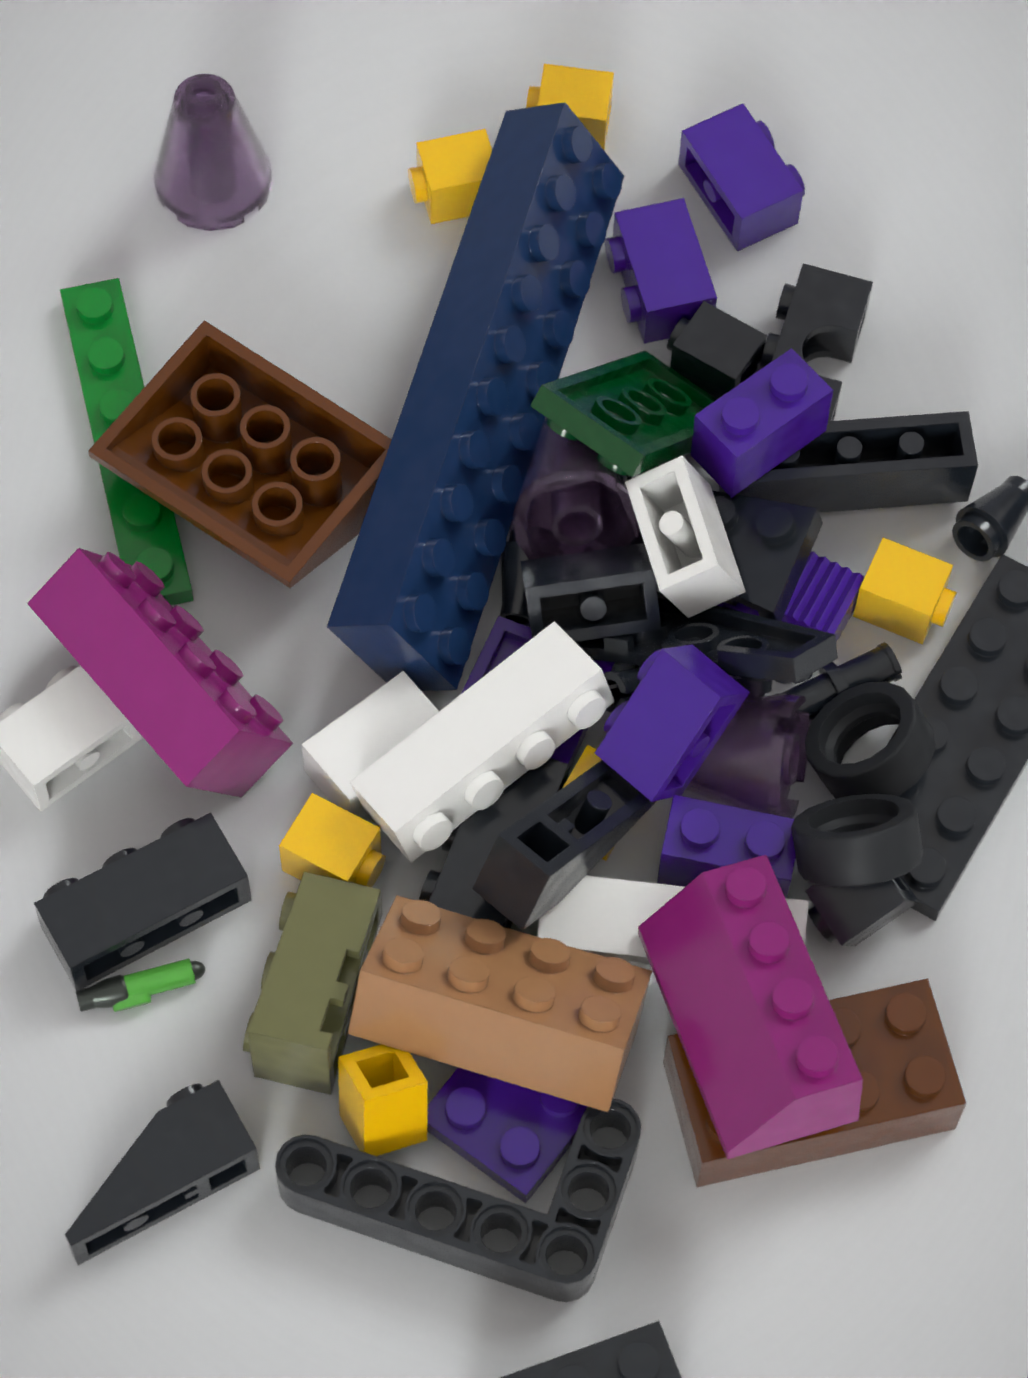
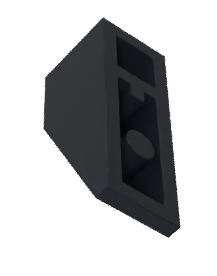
(558, 844)
(175, 1162)

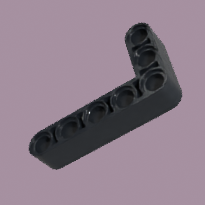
(475, 1211)

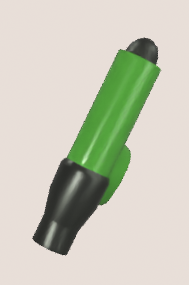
(136, 988)

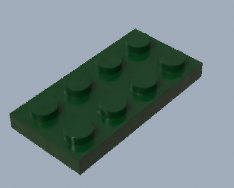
(626, 411)

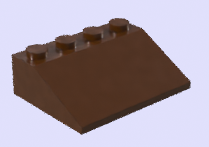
(247, 455)

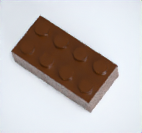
(905, 1093)

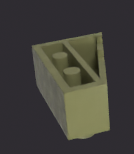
(312, 982)

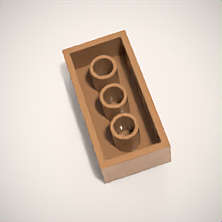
(499, 1002)

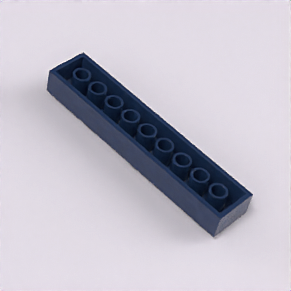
(468, 417)

